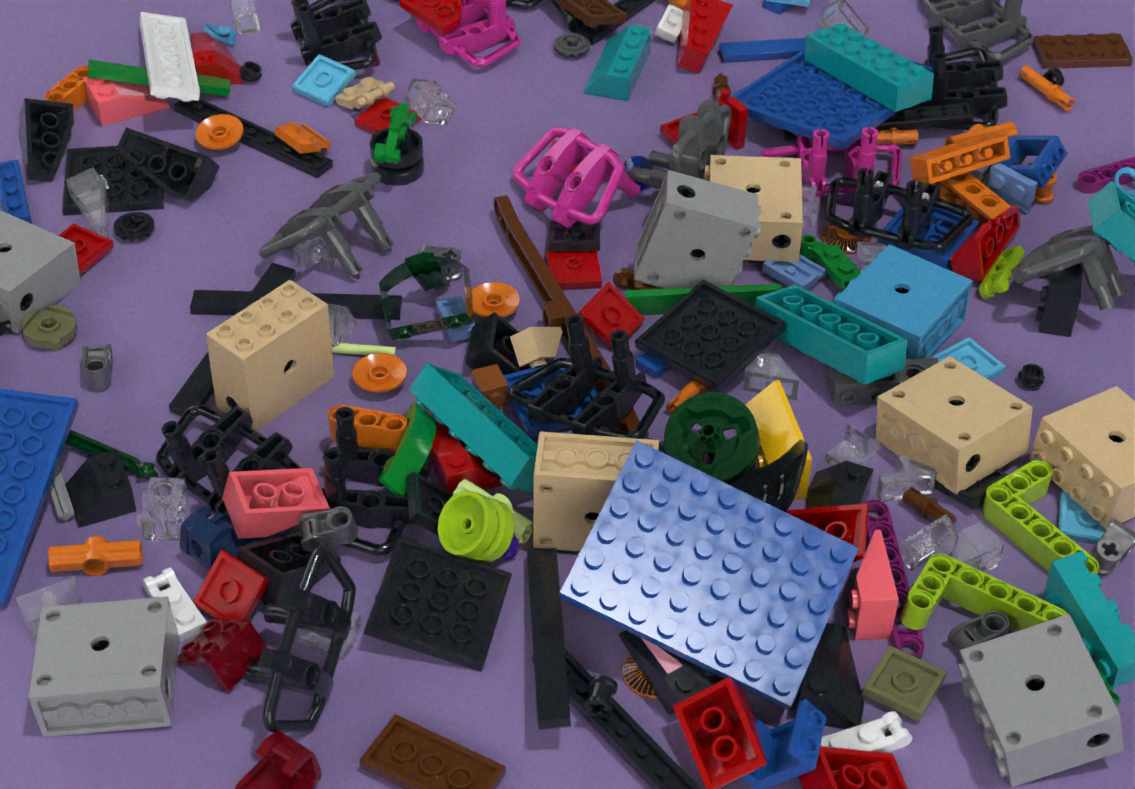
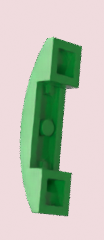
(411, 451)

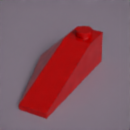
(214, 59)
(984, 246)
(454, 463)

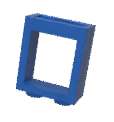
(1046, 147)

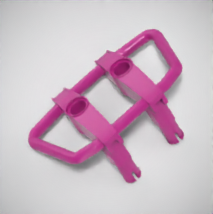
(478, 36)
(857, 156)
(594, 167)

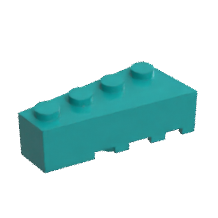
(1095, 617)

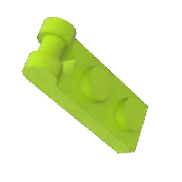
(1000, 272)

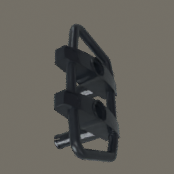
(333, 31)
(965, 80)
(917, 212)
(575, 382)
(213, 448)
(367, 507)
(306, 611)

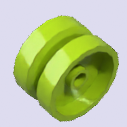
(475, 527)

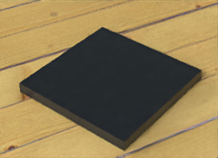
(128, 185)
(710, 335)
(438, 604)

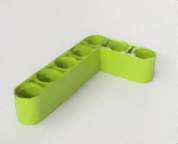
(1010, 511)
(974, 591)

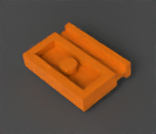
(302, 138)

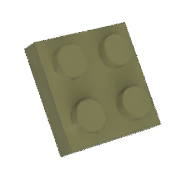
(904, 683)

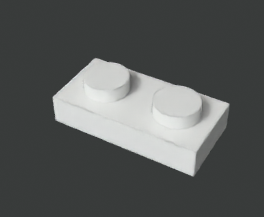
(670, 24)

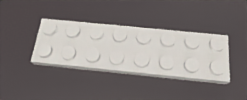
(169, 57)

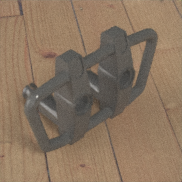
(986, 31)
(697, 141)
(324, 216)
(1072, 248)

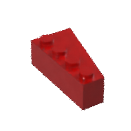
(699, 30)

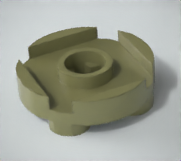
(38, 331)

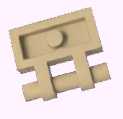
(364, 93)

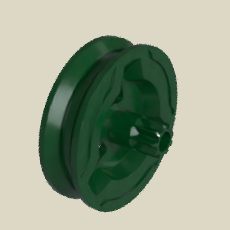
(715, 414)

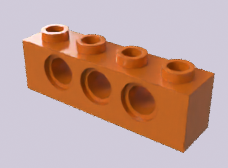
(960, 157)
(974, 195)

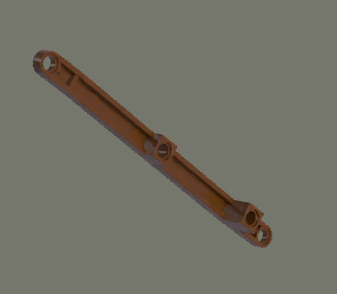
(555, 303)

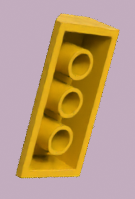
(777, 430)

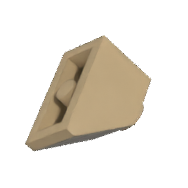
(536, 345)

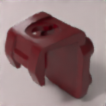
(288, 768)

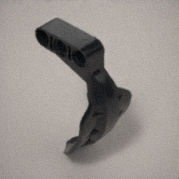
(775, 482)

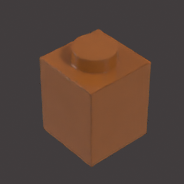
(491, 384)

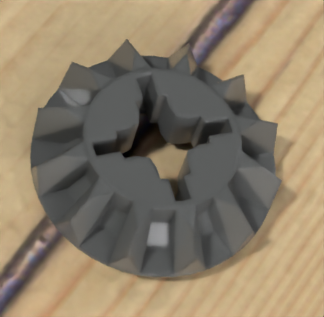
(572, 45)

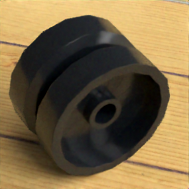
(411, 161)

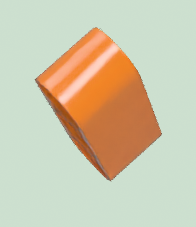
(70, 89)
(373, 427)

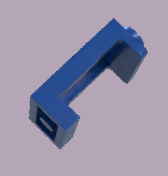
(789, 747)

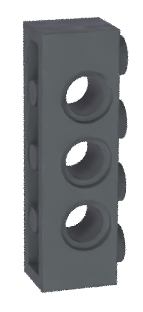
(848, 391)

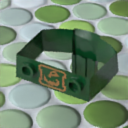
(430, 274)

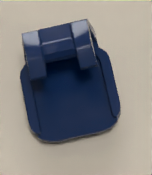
(206, 537)

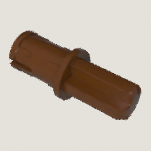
(720, 83)
(926, 506)

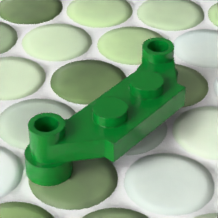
(400, 120)
(831, 258)

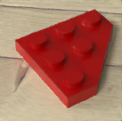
(438, 14)

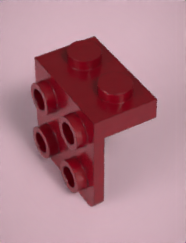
(225, 650)

